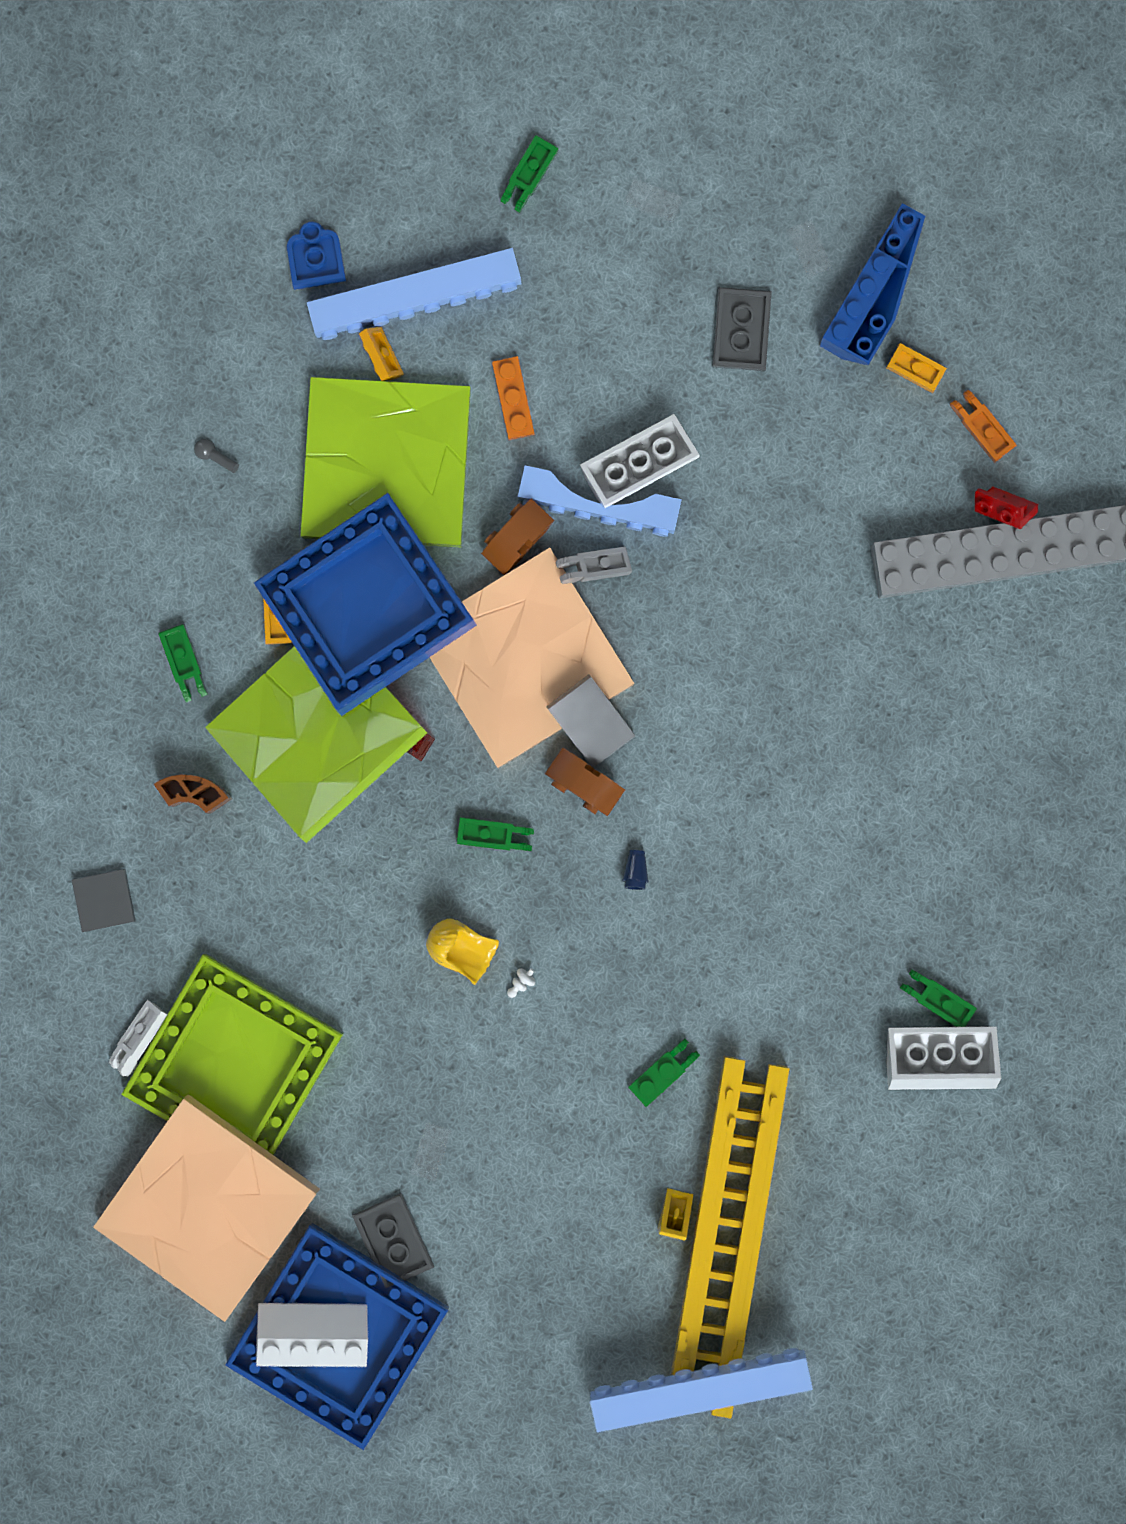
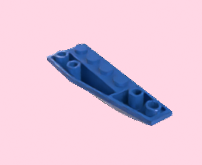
(877, 292)

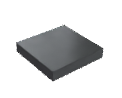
(103, 900)

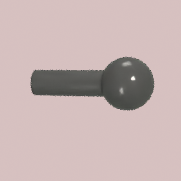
(205, 449)

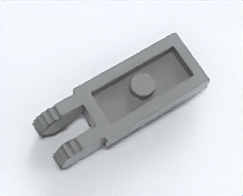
(596, 565)

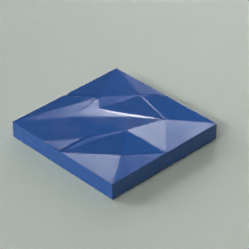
(364, 604)
(399, 1329)

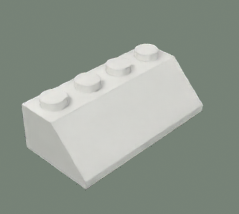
(639, 461)
(943, 1058)
(312, 1334)

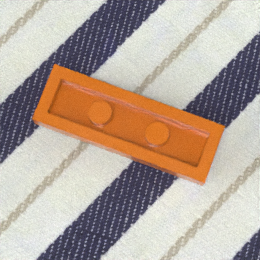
(513, 398)

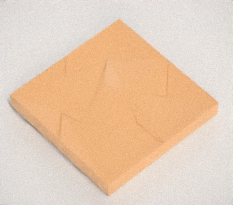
(524, 654)
(206, 1207)

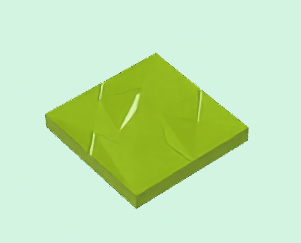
(386, 440)
(303, 750)
(235, 1054)

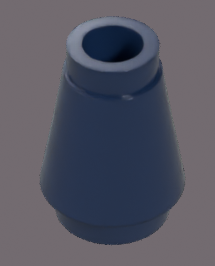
(635, 872)

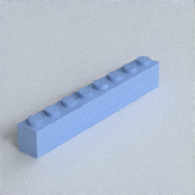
(414, 293)
(700, 1390)

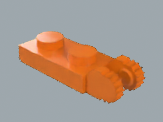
(984, 427)

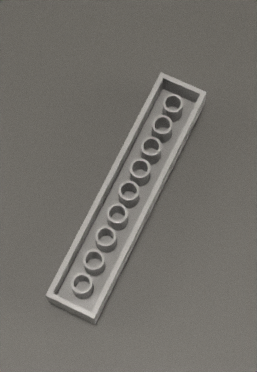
(999, 552)

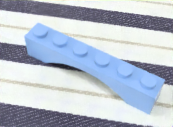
(654, 512)

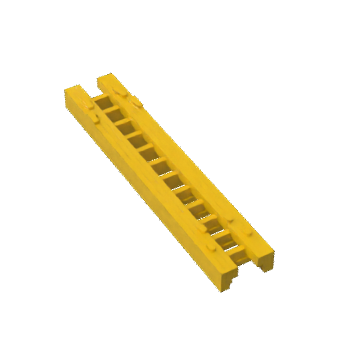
(709, 1217)

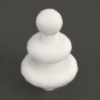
(520, 984)

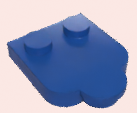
(315, 257)

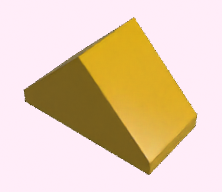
(675, 1214)

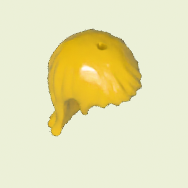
(461, 948)

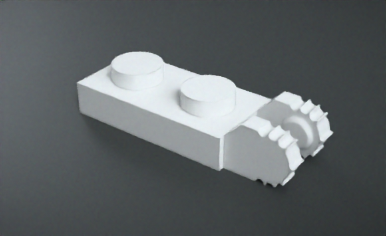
(137, 1038)

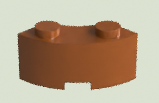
(517, 536)
(585, 782)
(194, 790)

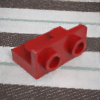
(1005, 507)

